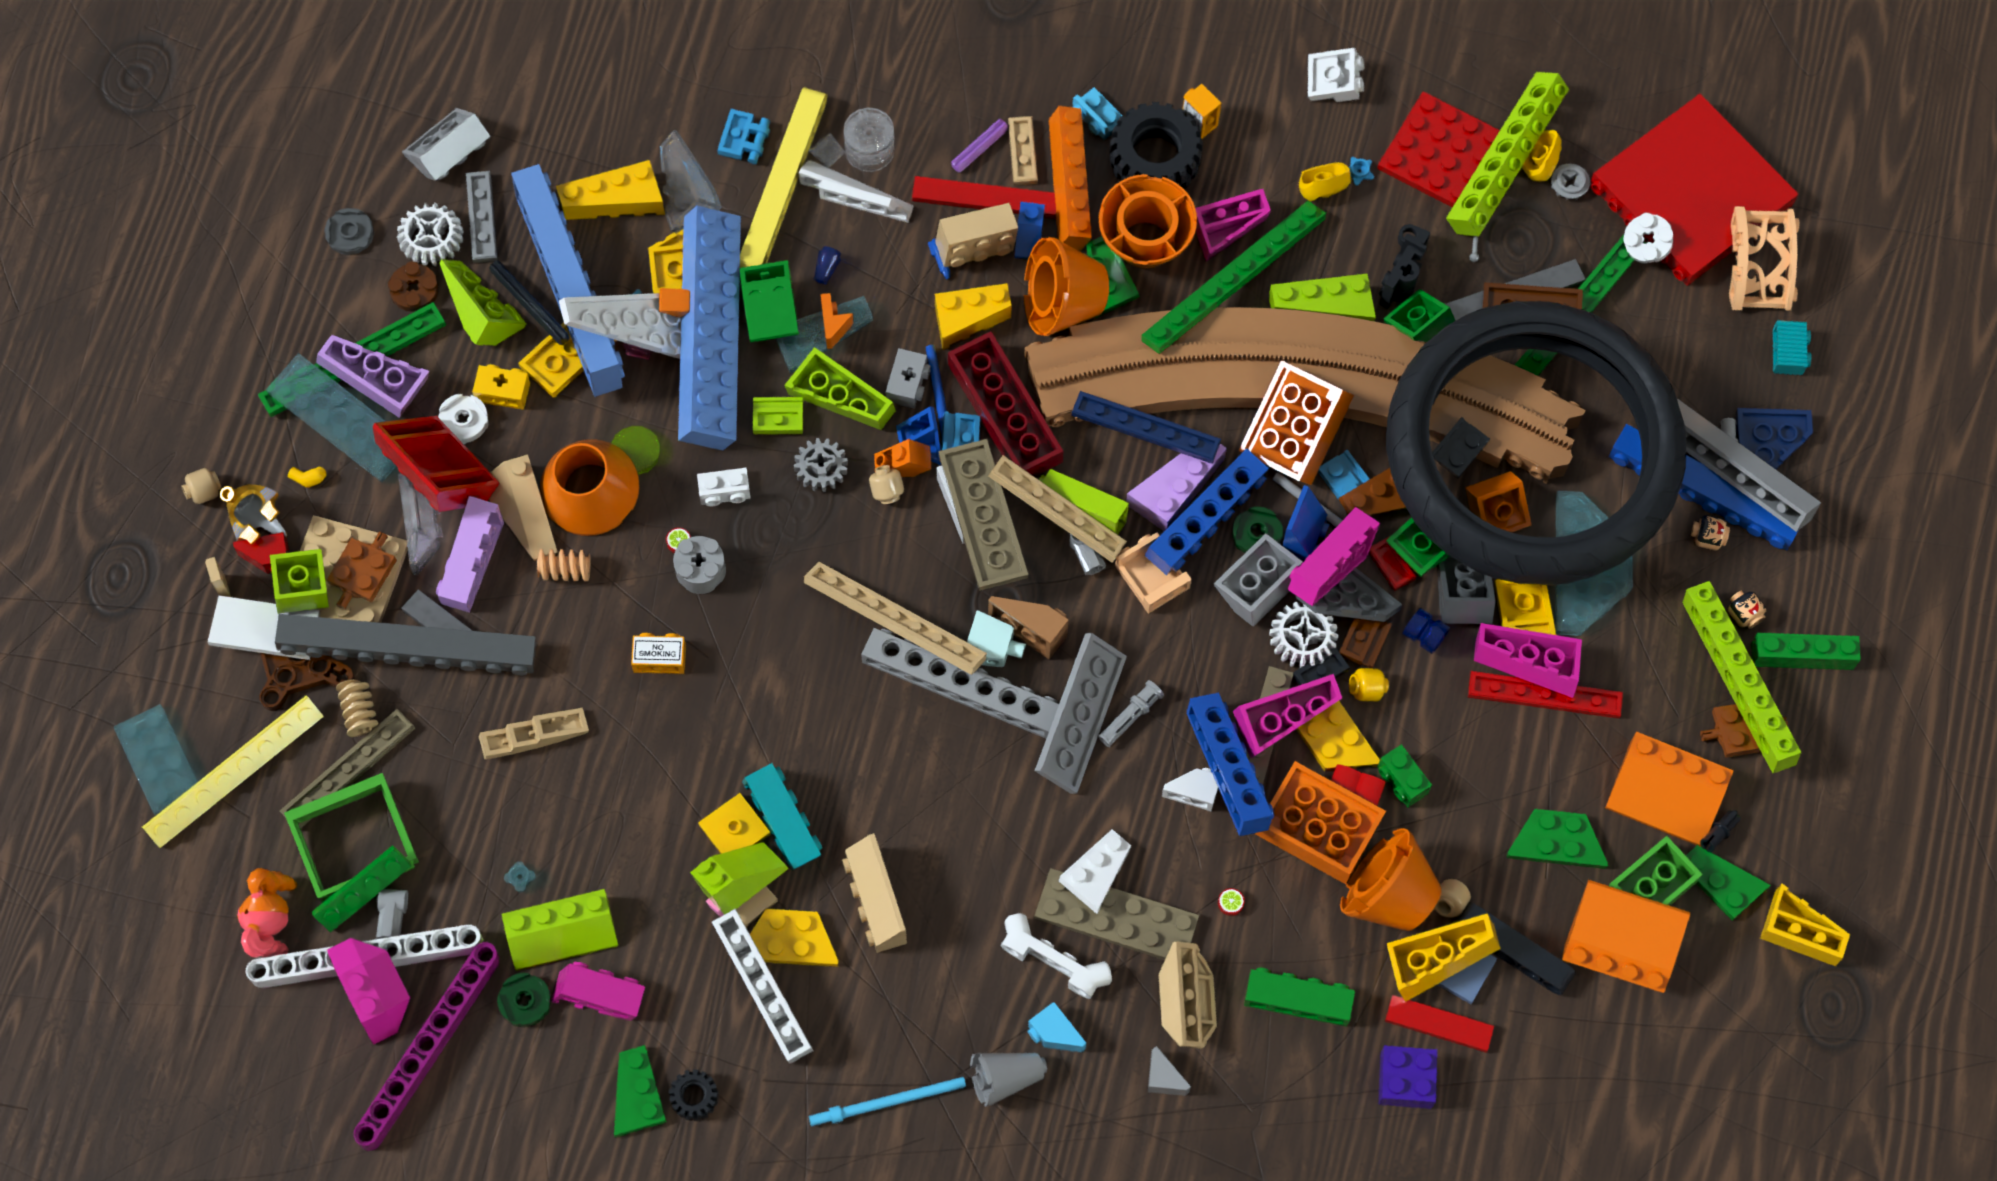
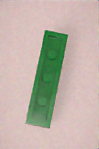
(361, 888)

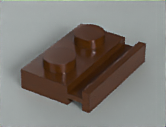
(1364, 641)

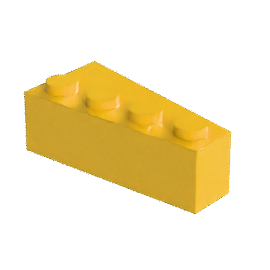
(612, 193)
(1440, 953)

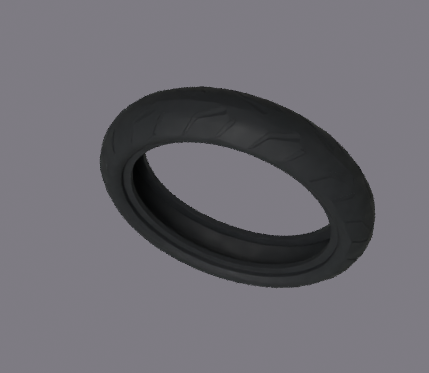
(1565, 332)

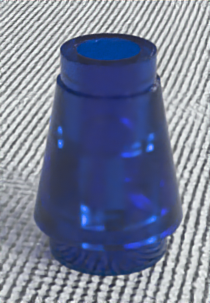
(826, 264)

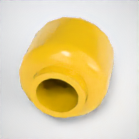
(1368, 684)

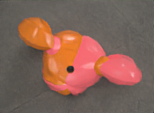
(265, 913)

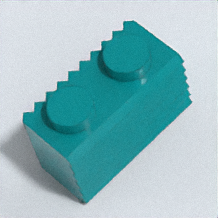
(1790, 347)

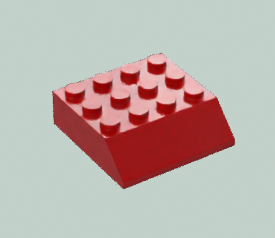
(435, 461)

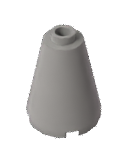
(1005, 1074)

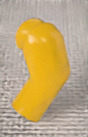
(308, 478)

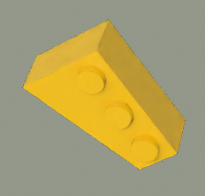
(971, 310)
(1802, 929)

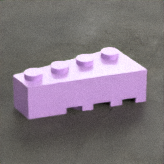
(380, 378)
(1172, 488)
(470, 554)

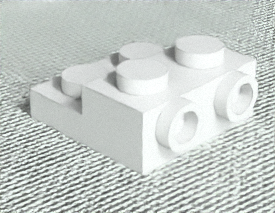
(1335, 75)

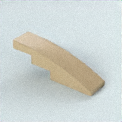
(533, 734)

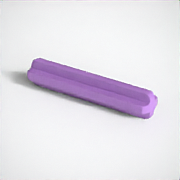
(979, 145)

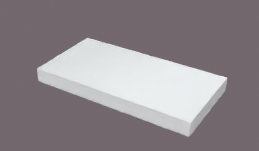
(249, 626)

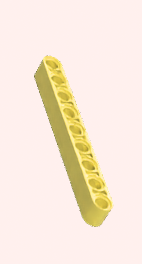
(783, 178)

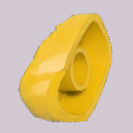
(1543, 157)
(1324, 180)

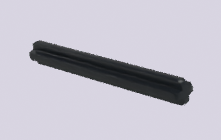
(529, 302)

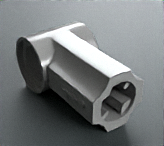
(1089, 559)
(391, 907)

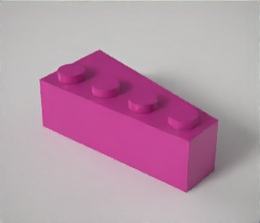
(1334, 557)
(1279, 714)

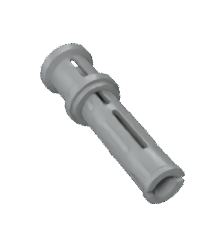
(1139, 705)

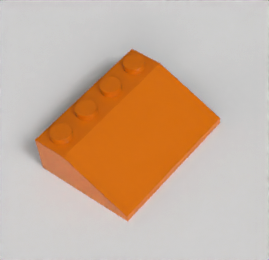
(1296, 422)
(1668, 789)
(1321, 822)
(1625, 936)

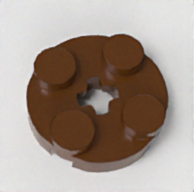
(409, 274)

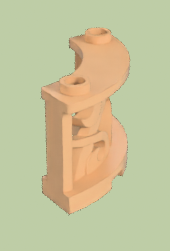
(1740, 283)

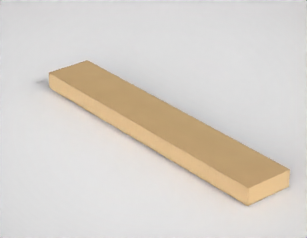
(1057, 508)

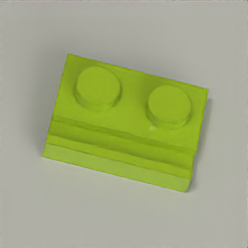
(777, 415)

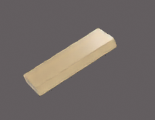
(1022, 151)

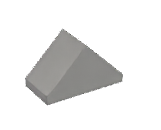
(1164, 1077)

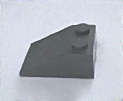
(1464, 594)

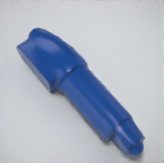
(935, 253)

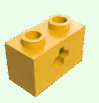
(501, 386)

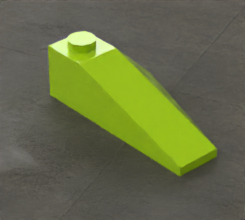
(479, 310)

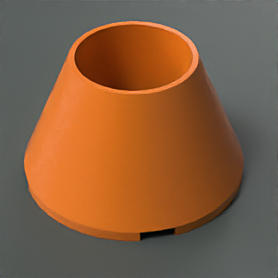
(1153, 202)
(1063, 287)
(598, 509)
(1393, 885)

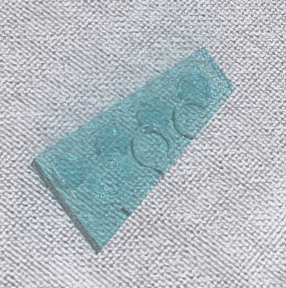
(812, 332)

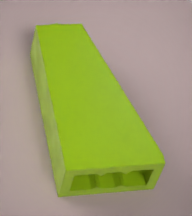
(1101, 506)

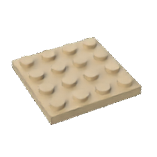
(332, 540)

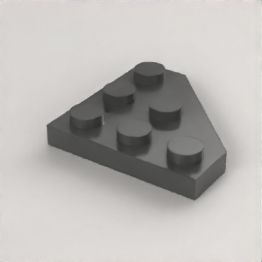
(1357, 598)

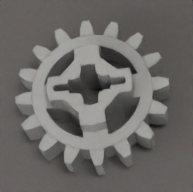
(809, 466)

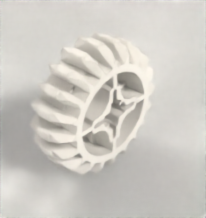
(432, 221)
(1294, 635)

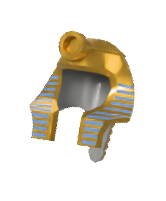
(252, 508)

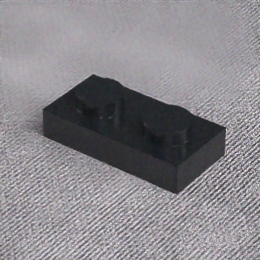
(1332, 664)

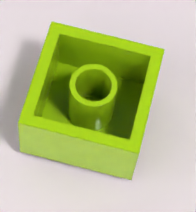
(299, 581)

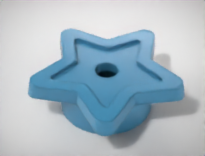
(1364, 166)

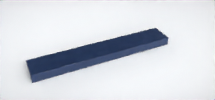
(1146, 427)

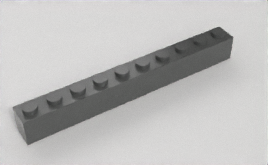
(405, 644)

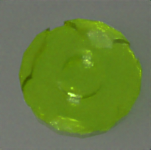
(640, 446)

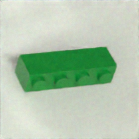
(1805, 651)
(1299, 997)

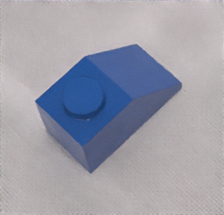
(1029, 228)

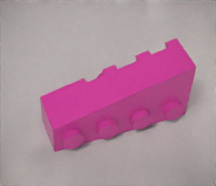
(1531, 655)

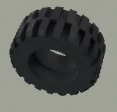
(1162, 123)

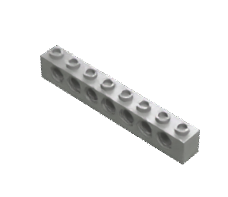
(945, 685)

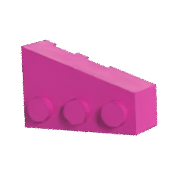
(1229, 220)
(598, 991)

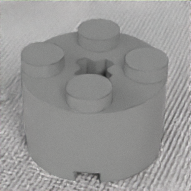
(696, 551)

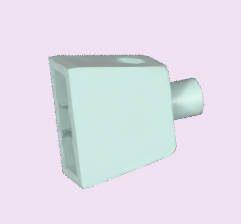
(994, 639)

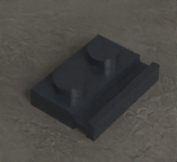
(1460, 447)

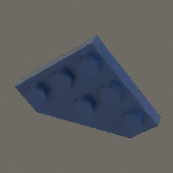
(1773, 432)

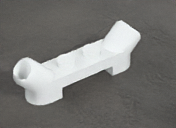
(1082, 978)

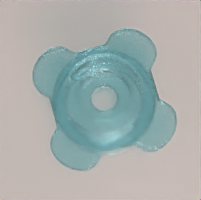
(519, 869)

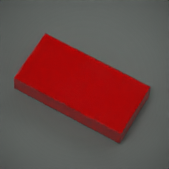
(1391, 565)

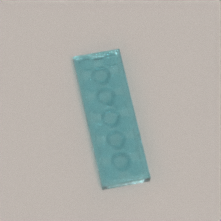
(331, 413)

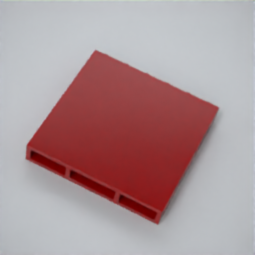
(1692, 176)

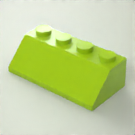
(560, 930)

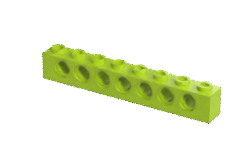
(1507, 154)
(1741, 677)

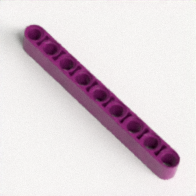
(427, 1058)

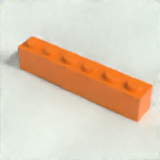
(1070, 177)

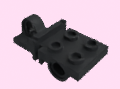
(1401, 281)

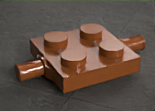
(361, 570)
(1731, 732)

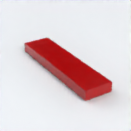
(1439, 1023)

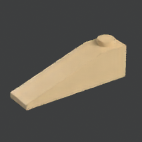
(522, 506)

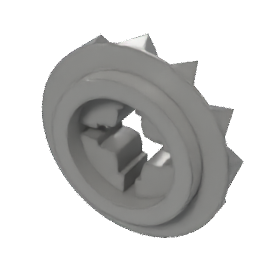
(1569, 172)

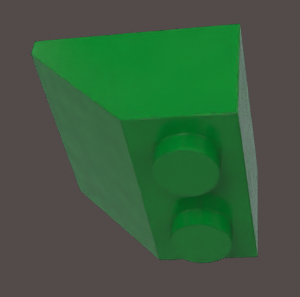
(1422, 315)

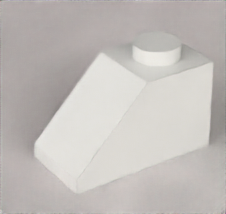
(1193, 788)

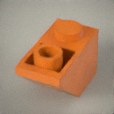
(907, 457)

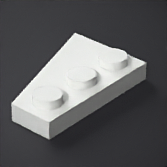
(1096, 870)

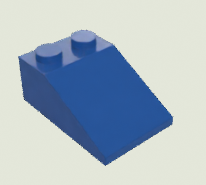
(1305, 525)

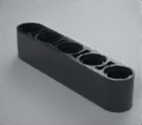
(1525, 954)

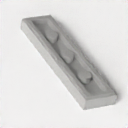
(481, 217)

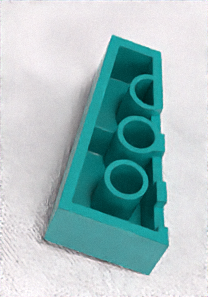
(782, 816)

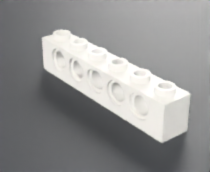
(762, 986)

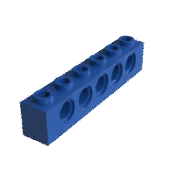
(1246, 467)
(1230, 764)

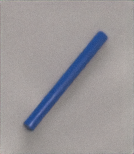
(936, 383)

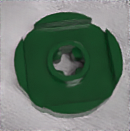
(1251, 519)
(519, 1014)

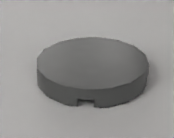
(349, 231)

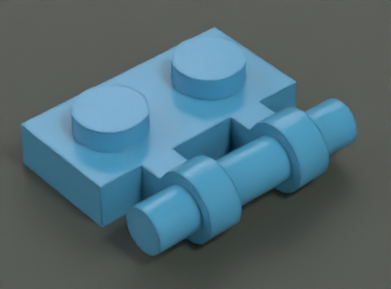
(736, 133)

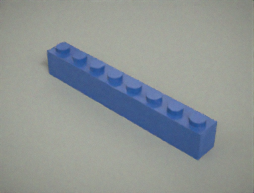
(1710, 492)

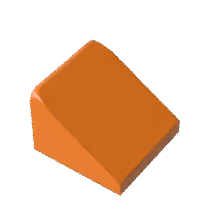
(674, 301)

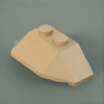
(1187, 996)

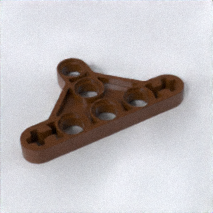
(302, 676)

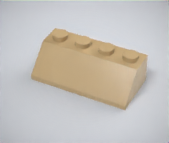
(875, 894)

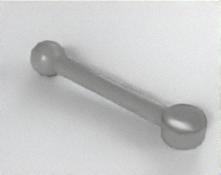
(1474, 257)

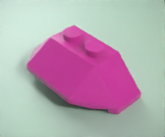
(371, 986)

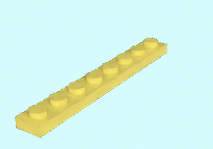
(232, 771)

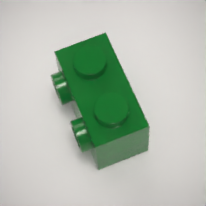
(1404, 776)

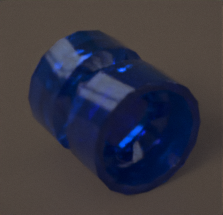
(1427, 631)

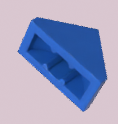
(922, 429)

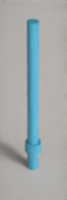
(837, 1114)

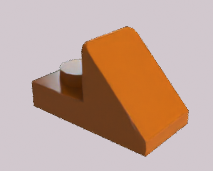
(834, 324)

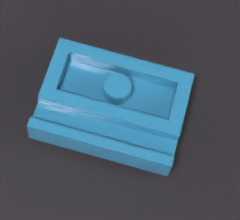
(959, 429)
(1342, 474)

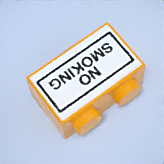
(1203, 108)
(658, 654)

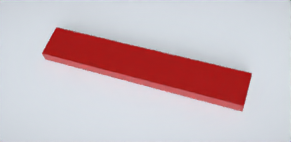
(978, 195)
(1522, 692)

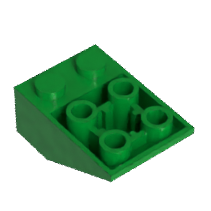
(769, 301)

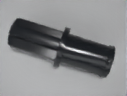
(1720, 830)

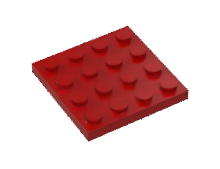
(1437, 149)

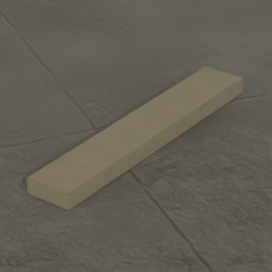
(355, 761)

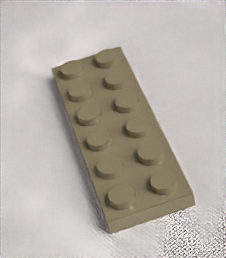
(983, 515)
(1122, 919)

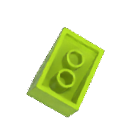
(738, 875)

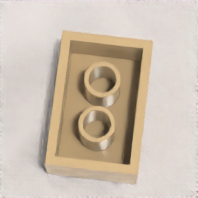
(976, 235)

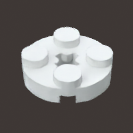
(1644, 225)
(464, 405)

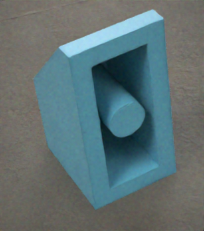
(1055, 1031)

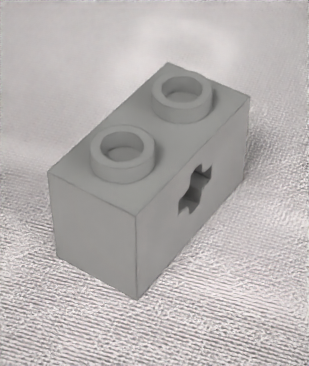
(907, 365)

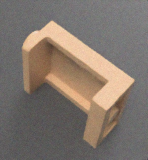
(1147, 580)

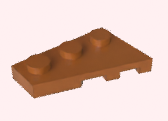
(1374, 496)

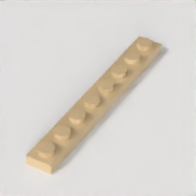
(895, 618)

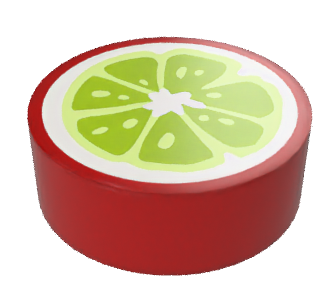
(675, 536)
(1231, 902)

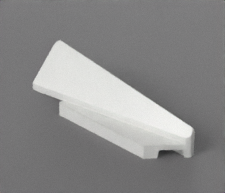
(852, 193)

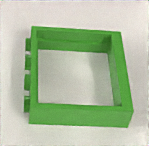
(334, 801)

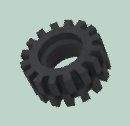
(690, 1079)

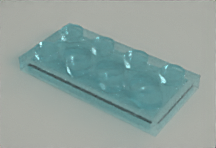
(156, 757)

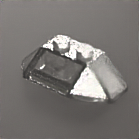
(420, 525)

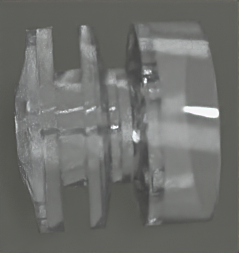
(873, 150)

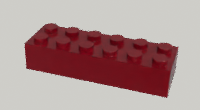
(1004, 405)

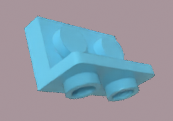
(1097, 113)

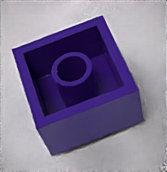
(1408, 1077)

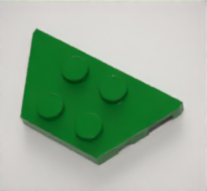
(1558, 839)

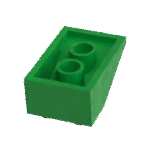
(1416, 548)

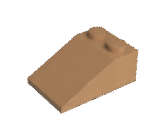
(1033, 623)

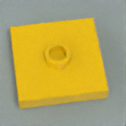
(734, 826)

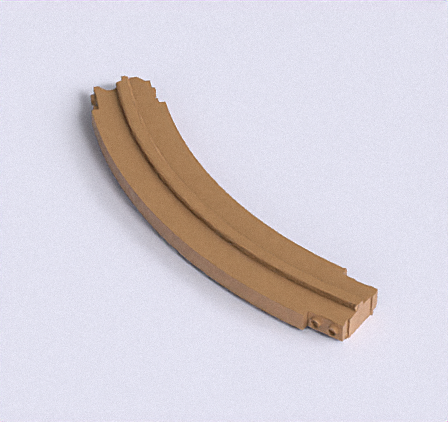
(1236, 354)

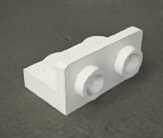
(723, 486)

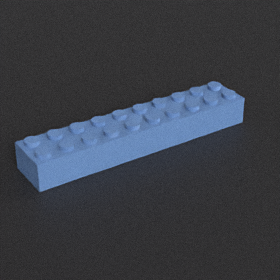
(565, 274)
(710, 329)

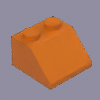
(1500, 502)

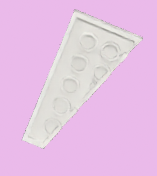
(627, 319)

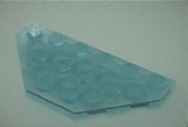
(1586, 600)

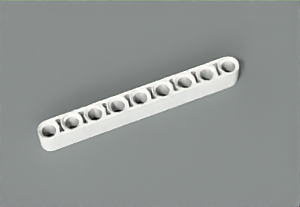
(403, 956)

